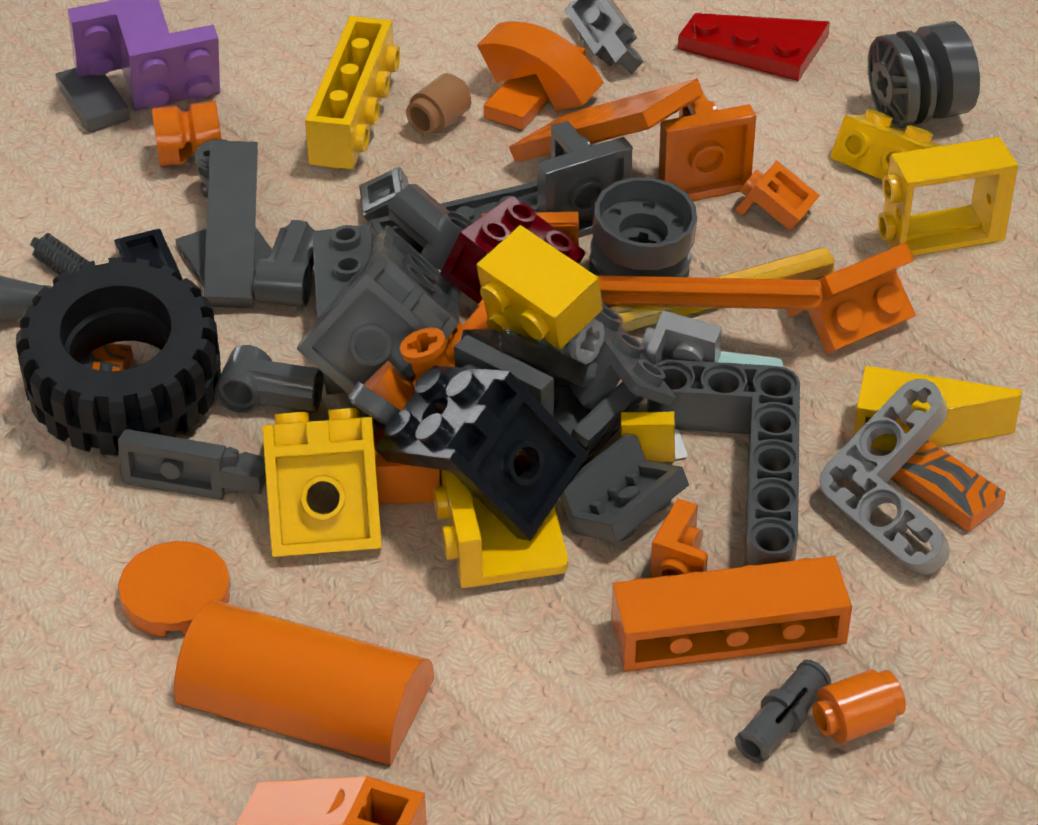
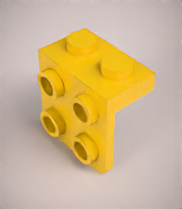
(486, 548)

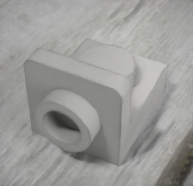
(682, 339)

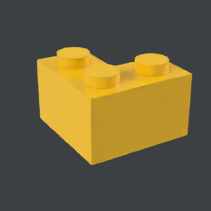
(537, 290)

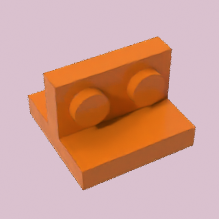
(707, 149)
(862, 299)

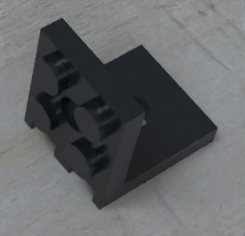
(474, 428)

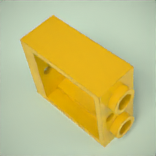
(957, 227)

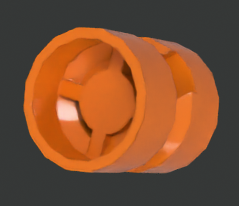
(182, 132)

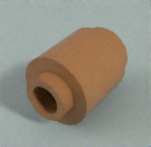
(438, 104)

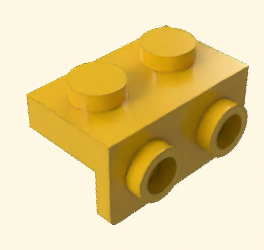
(870, 139)

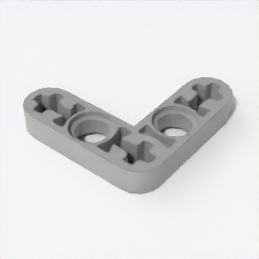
(873, 472)

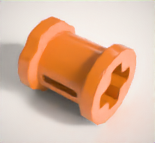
(425, 349)

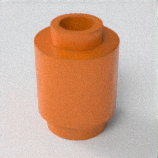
(858, 705)

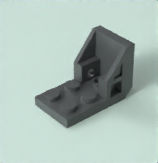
(377, 310)

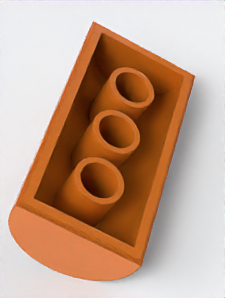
(300, 680)

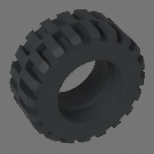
(111, 306)

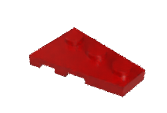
(757, 43)

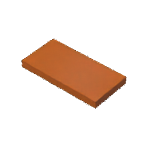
(613, 118)

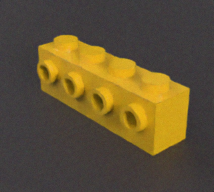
(351, 93)

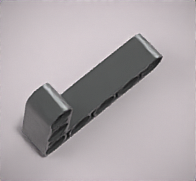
(756, 403)

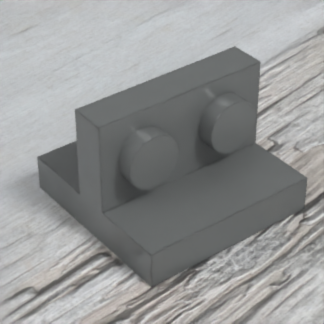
(579, 173)

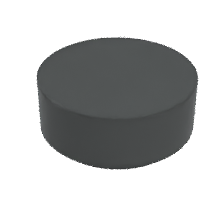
(372, 404)

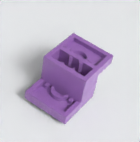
(154, 63)

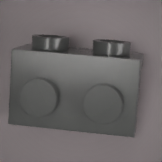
(619, 491)

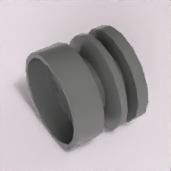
(924, 73)
(642, 230)

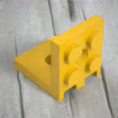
(317, 451)

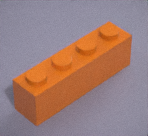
(730, 613)

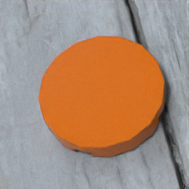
(170, 585)

